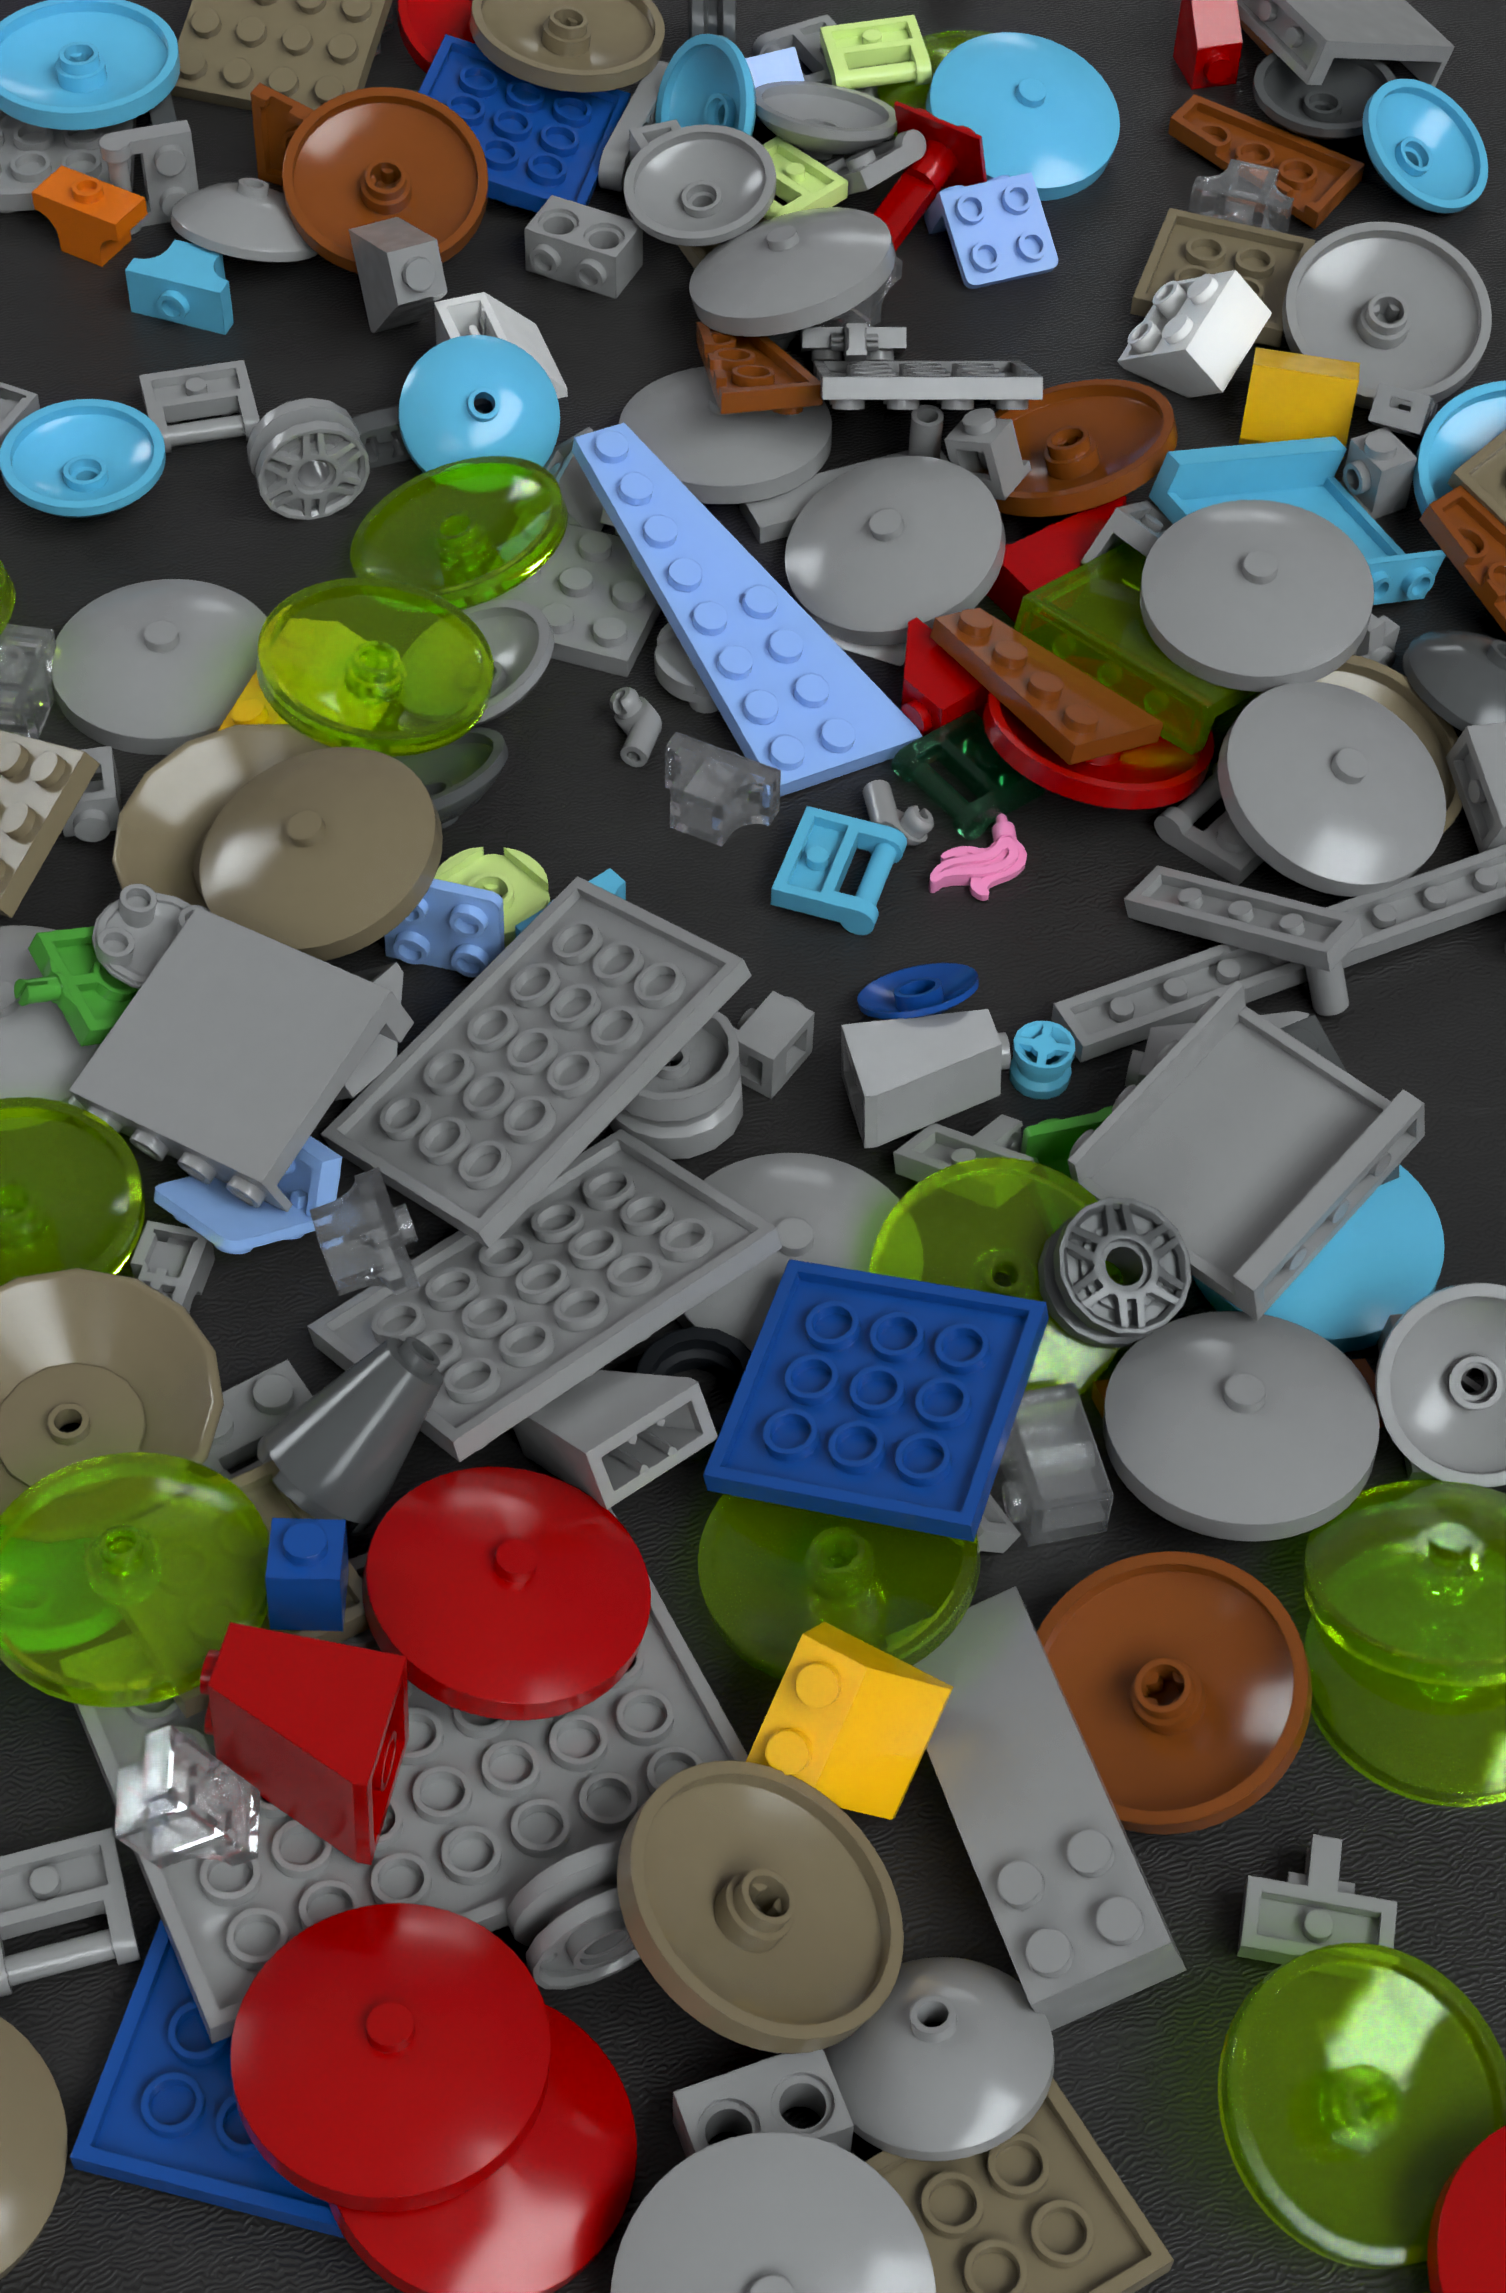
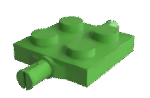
(76, 983)

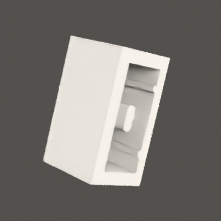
(487, 316)
(1196, 334)

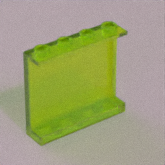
(1098, 627)

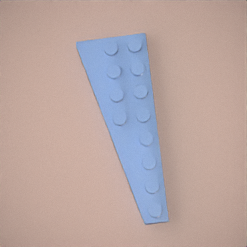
(759, 654)

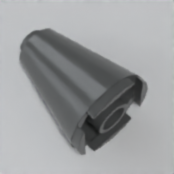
(355, 1433)

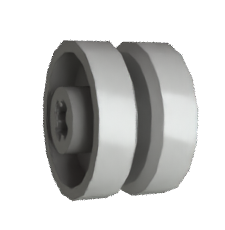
(693, 1098)

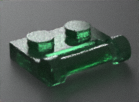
(972, 760)

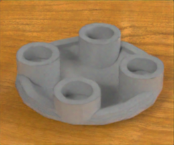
(138, 931)

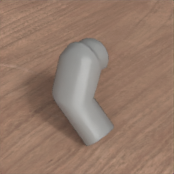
(639, 723)
(883, 810)

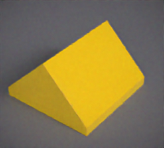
(1298, 397)

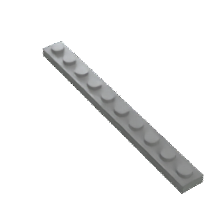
(1178, 990)

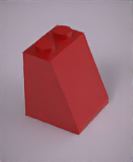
(311, 1728)

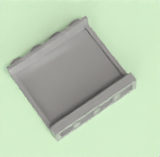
(1317, 31)
(234, 1054)
(1247, 1149)

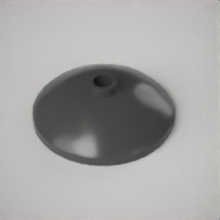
(1322, 110)
(1459, 676)
(460, 771)

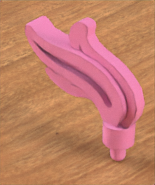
(982, 866)

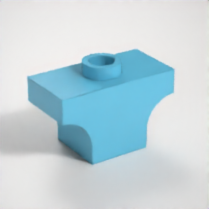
(182, 287)

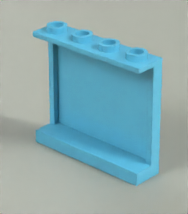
(1300, 476)

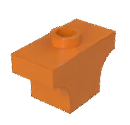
(88, 214)

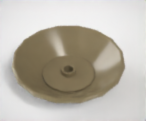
(181, 796)
(104, 1358)

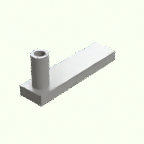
(775, 516)
(1254, 923)

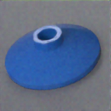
(918, 991)

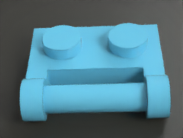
(820, 860)

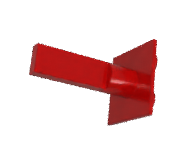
(951, 158)

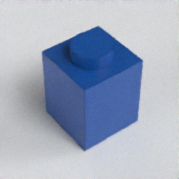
(307, 1574)

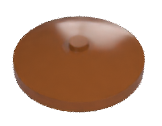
(382, 159)
(1088, 445)
(1181, 1686)

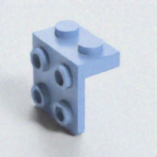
(995, 229)
(451, 929)
(239, 1227)

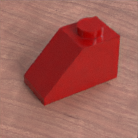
(1208, 42)
(935, 683)

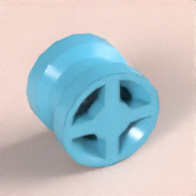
(1033, 1048)

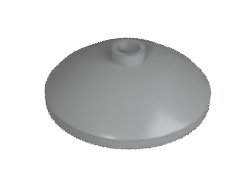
(824, 117)
(700, 185)
(240, 222)
(520, 649)
(1420, 1388)
(948, 2085)

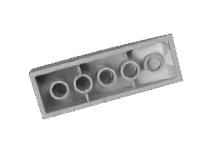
(1041, 1821)

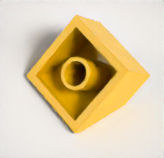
(850, 1721)

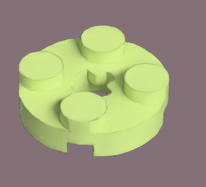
(511, 875)

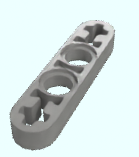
(638, 113)

